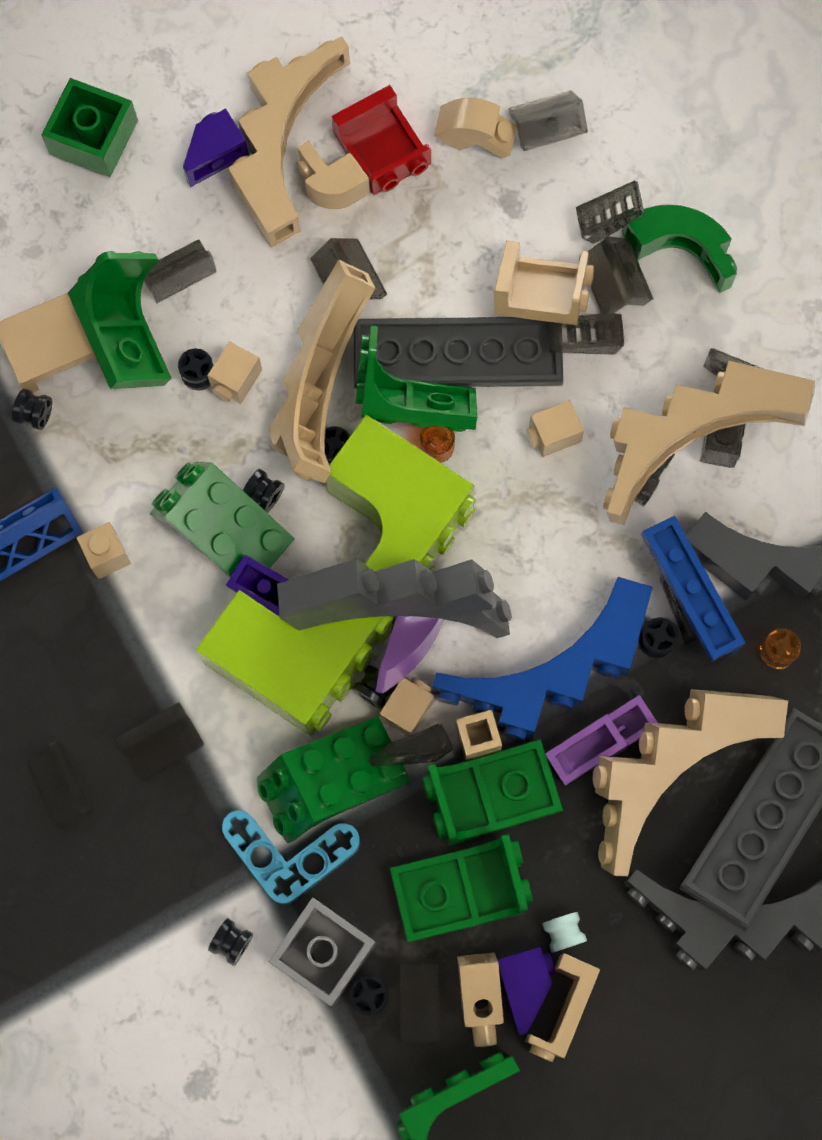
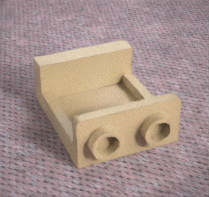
(541, 287)
(44, 341)
(572, 1010)

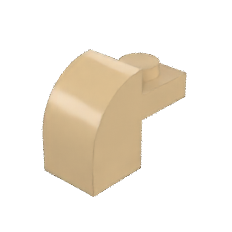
(475, 122)
(331, 185)

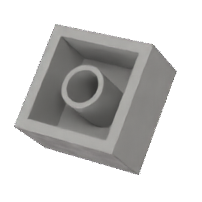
(322, 952)

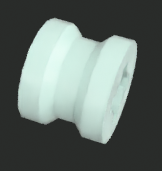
(564, 932)

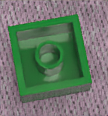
(90, 127)

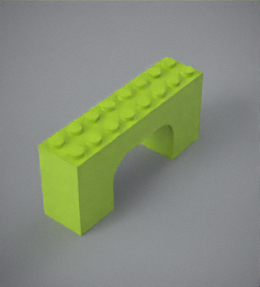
(305, 671)

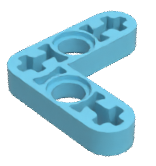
(279, 867)

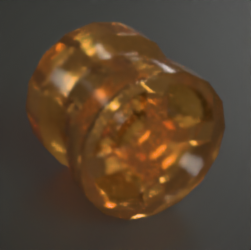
(437, 436)
(784, 642)

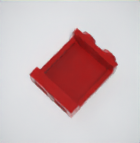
(381, 140)

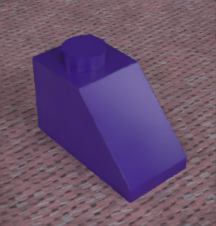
(213, 147)
(257, 582)
(526, 985)

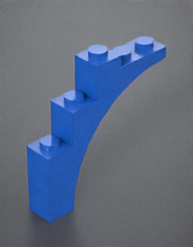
(520, 696)

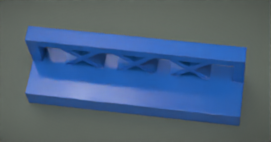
(26, 521)
(693, 589)

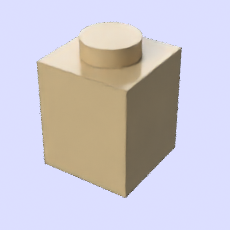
(234, 373)
(555, 428)
(103, 550)
(407, 706)
(478, 735)

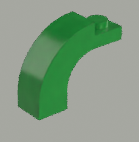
(687, 230)

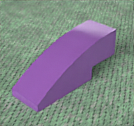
(406, 647)
(604, 737)

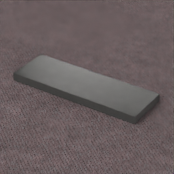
(464, 351)
(762, 825)

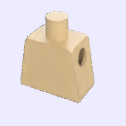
(478, 981)

